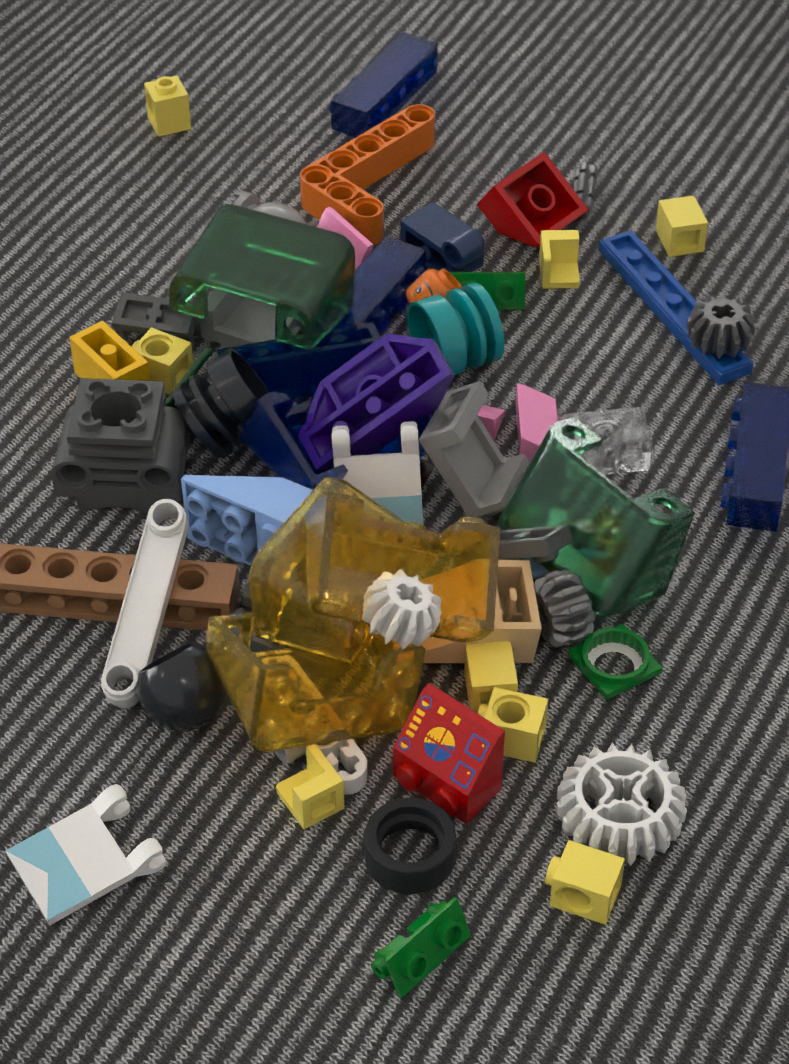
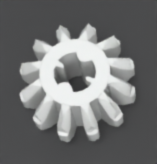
(401, 609)

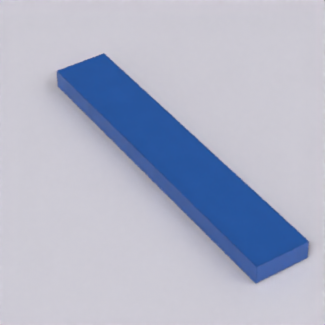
(667, 301)

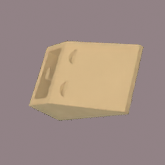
(514, 621)

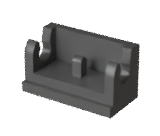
(142, 312)

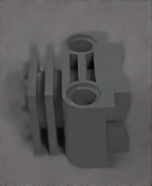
(121, 446)

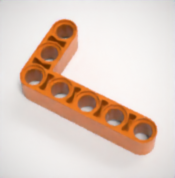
(344, 173)

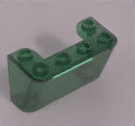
(272, 261)
(619, 543)

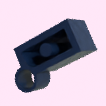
(445, 238)

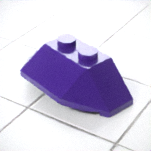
(373, 394)

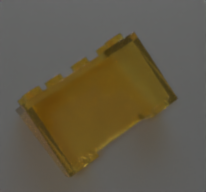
(355, 548)
(308, 698)

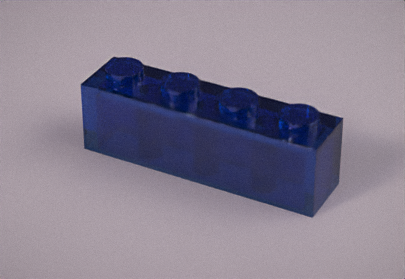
(384, 85)
(383, 283)
(299, 370)
(759, 458)

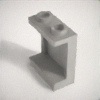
(241, 320)
(468, 455)

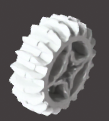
(620, 789)

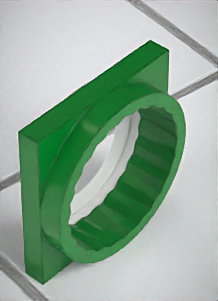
(619, 640)

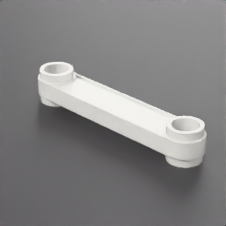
(145, 601)

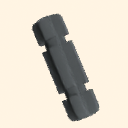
(585, 184)

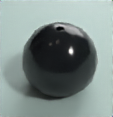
(181, 689)

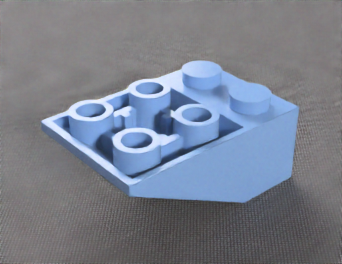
(238, 511)

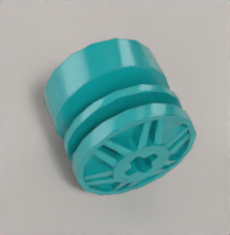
(461, 324)

